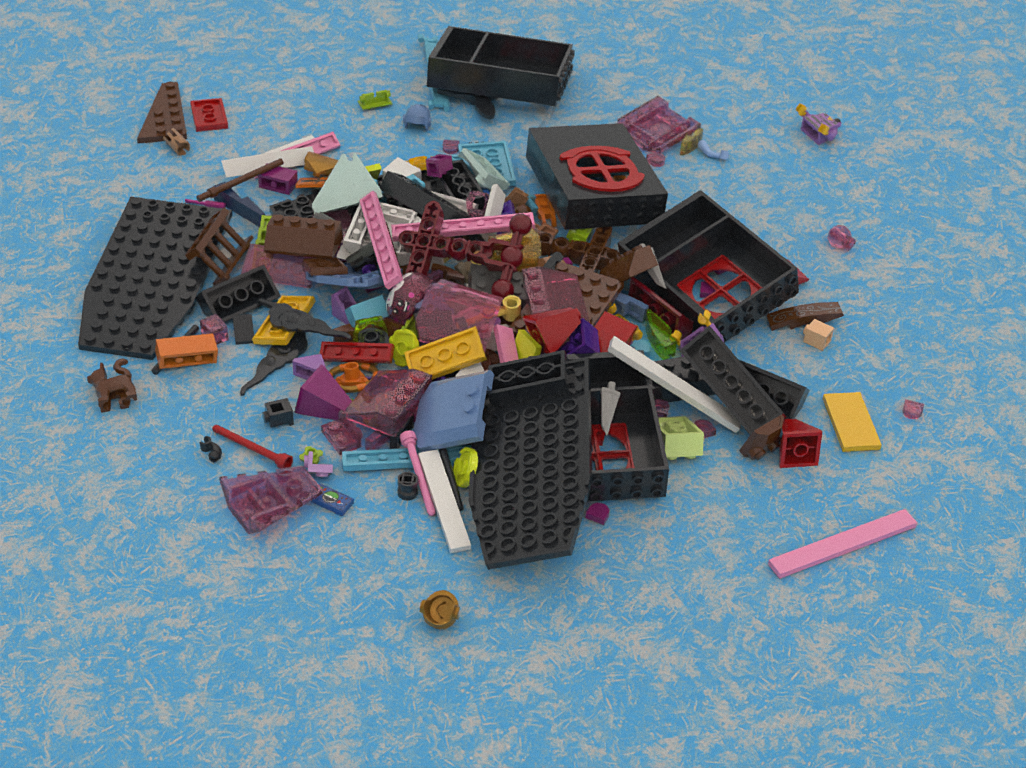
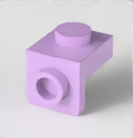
(321, 469)

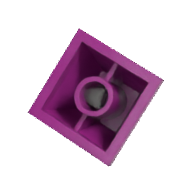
(321, 396)

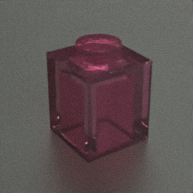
(214, 325)

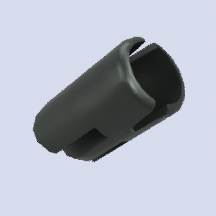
(362, 257)

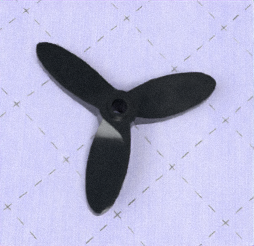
(482, 103)

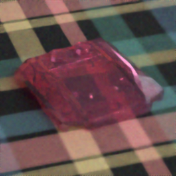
(657, 126)
(454, 308)

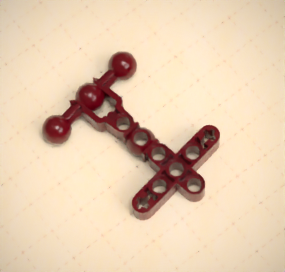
(510, 257)

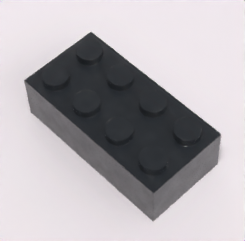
(683, 369)

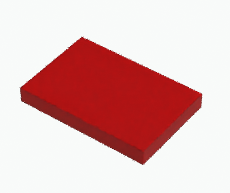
(209, 114)

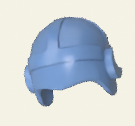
(417, 115)

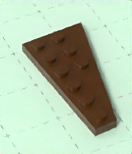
(164, 115)

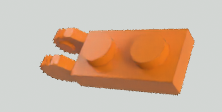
(545, 210)

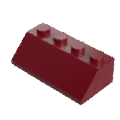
(663, 309)

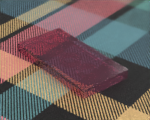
(282, 268)

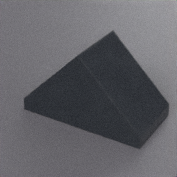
(243, 329)

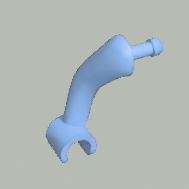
(702, 145)

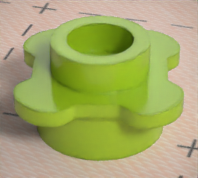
(316, 454)

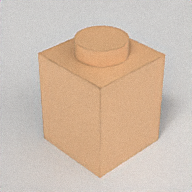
(818, 334)

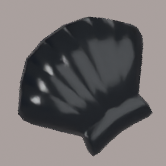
(373, 335)

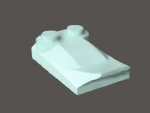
(485, 172)

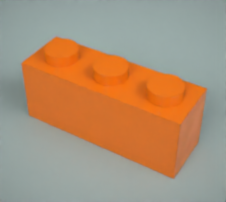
(186, 351)

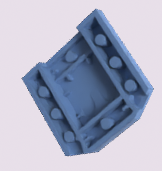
(352, 279)
(452, 411)

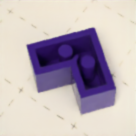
(582, 340)

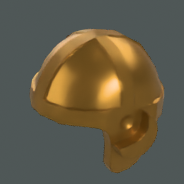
(440, 609)

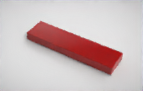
(357, 352)

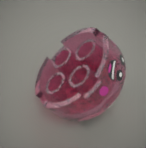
(405, 296)

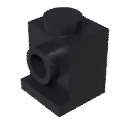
(278, 413)

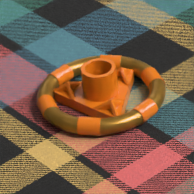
(353, 379)

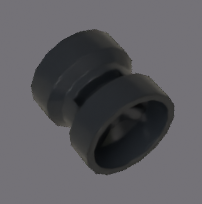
(407, 486)

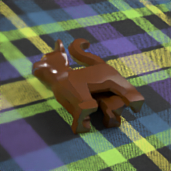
(113, 388)

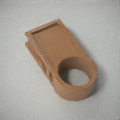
(517, 197)

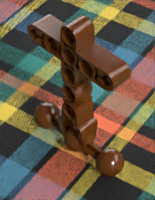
(589, 256)

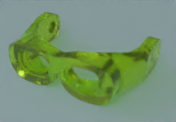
(362, 323)

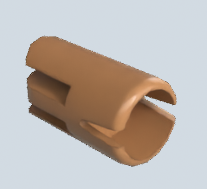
(177, 143)

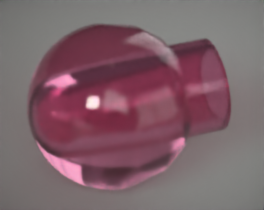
(841, 237)

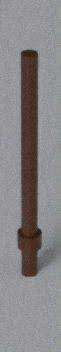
(214, 191)

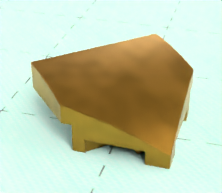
(319, 164)

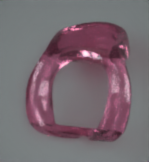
(476, 212)

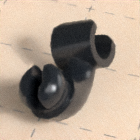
(215, 449)

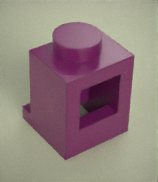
(439, 165)

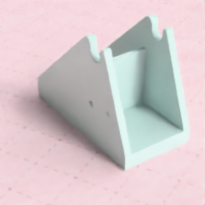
(345, 186)

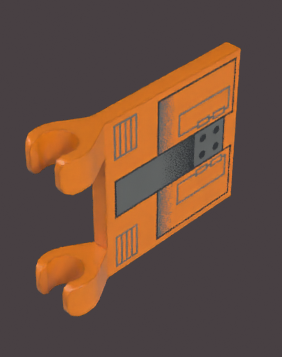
(311, 182)

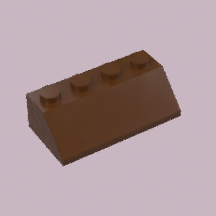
(303, 236)
(630, 263)

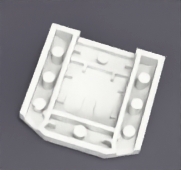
(358, 233)

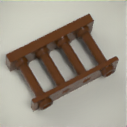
(204, 240)

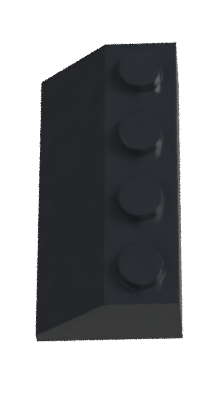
(238, 294)
(785, 393)

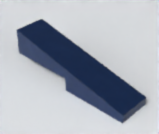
(242, 206)

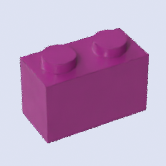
(278, 180)

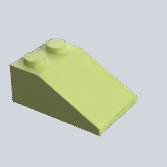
(681, 437)

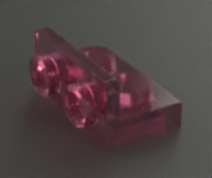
(342, 434)

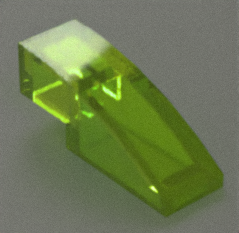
(660, 336)

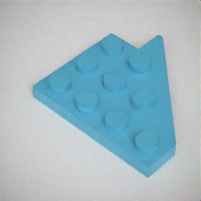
(496, 153)

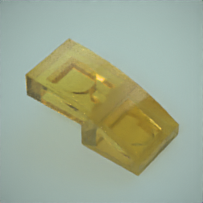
(690, 142)

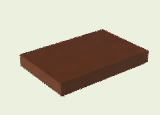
(323, 266)

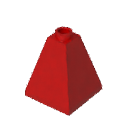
(552, 327)
(799, 444)

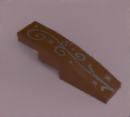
(804, 314)

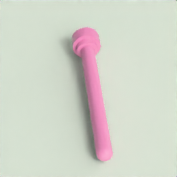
(408, 440)

